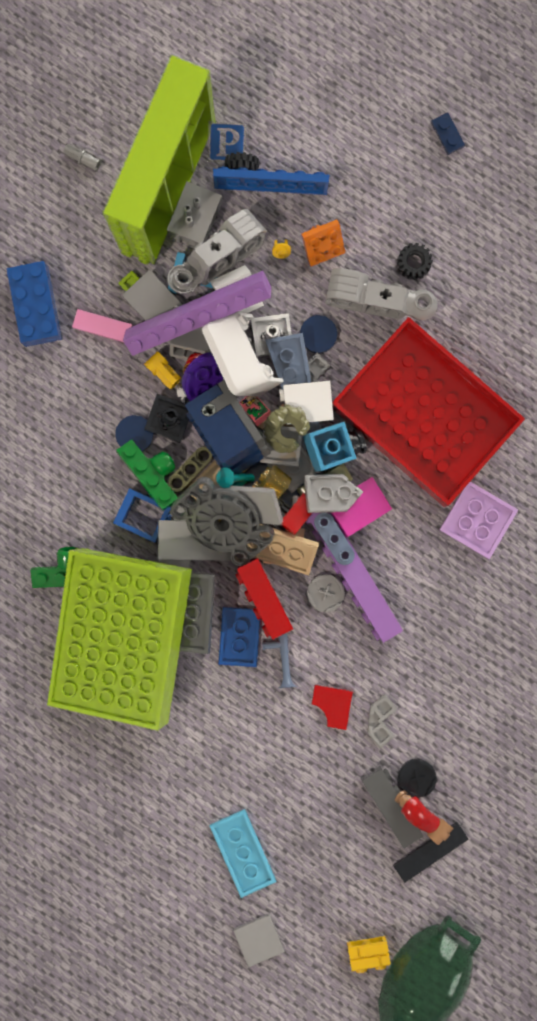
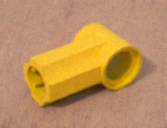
(159, 367)

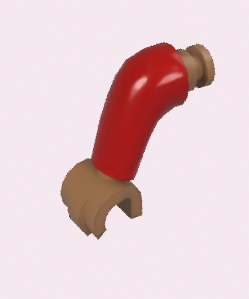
(422, 818)

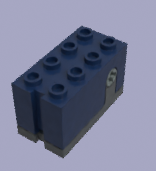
(226, 429)

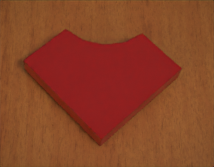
(334, 704)

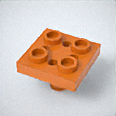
(322, 239)

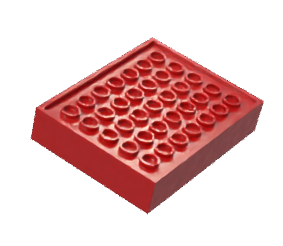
(427, 412)

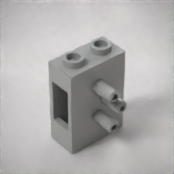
(194, 215)

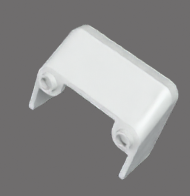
(236, 356)

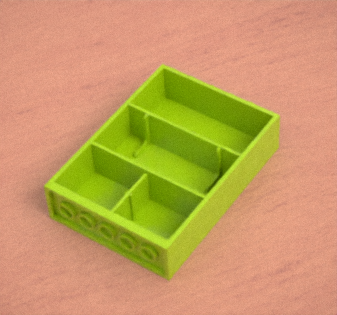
(161, 160)

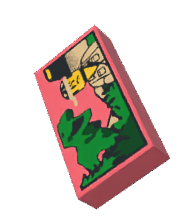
(255, 409)

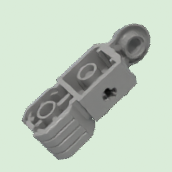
(236, 240)
(354, 292)

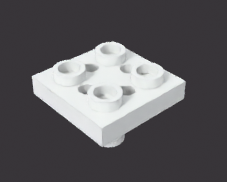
(270, 327)

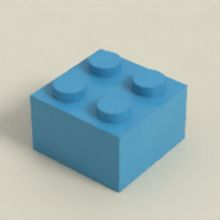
(329, 447)

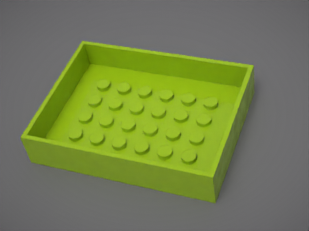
(119, 637)

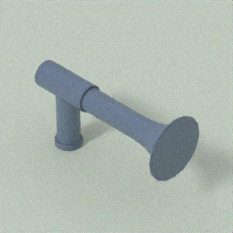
(283, 645)

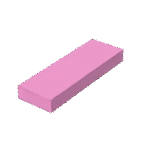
(100, 325)

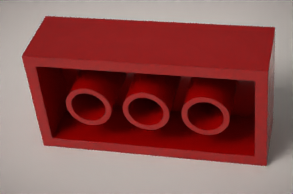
(265, 599)

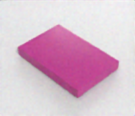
(365, 509)

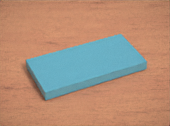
(242, 853)

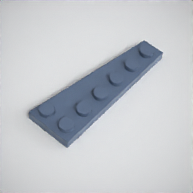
(291, 364)

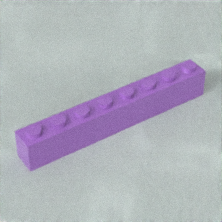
(198, 313)
(363, 588)

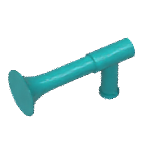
(226, 477)

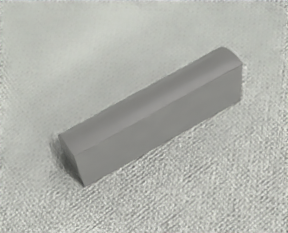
(190, 343)

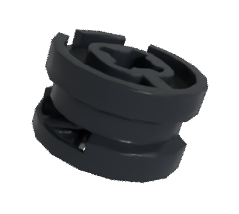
(358, 441)

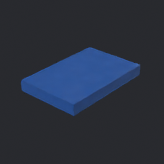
(239, 637)

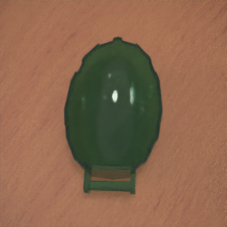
(428, 975)

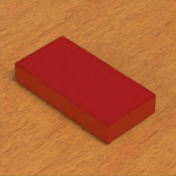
(296, 516)

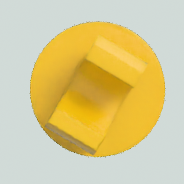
(281, 250)

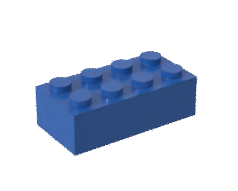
(34, 304)

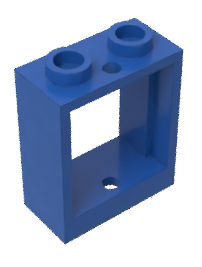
(125, 509)

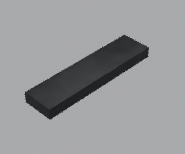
(429, 854)

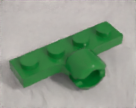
(150, 472)
(52, 576)

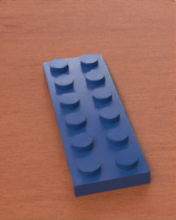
(267, 181)

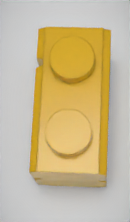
(368, 954)

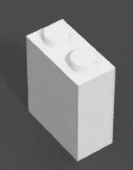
(312, 397)

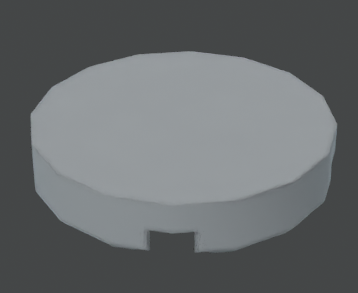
(325, 593)

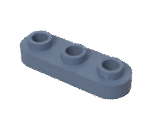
(330, 530)

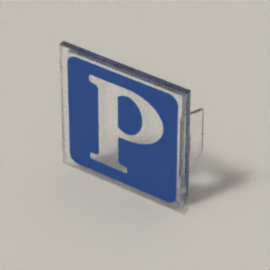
(225, 139)

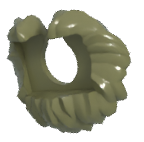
(273, 426)

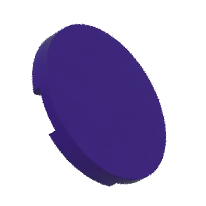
(201, 376)

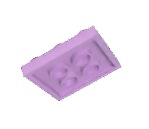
(478, 520)

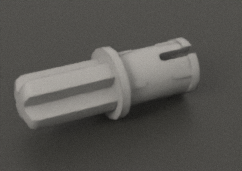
(82, 157)

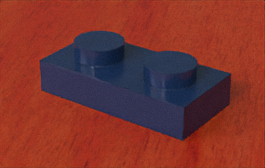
(447, 133)

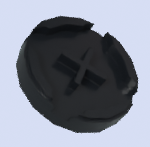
(417, 777)

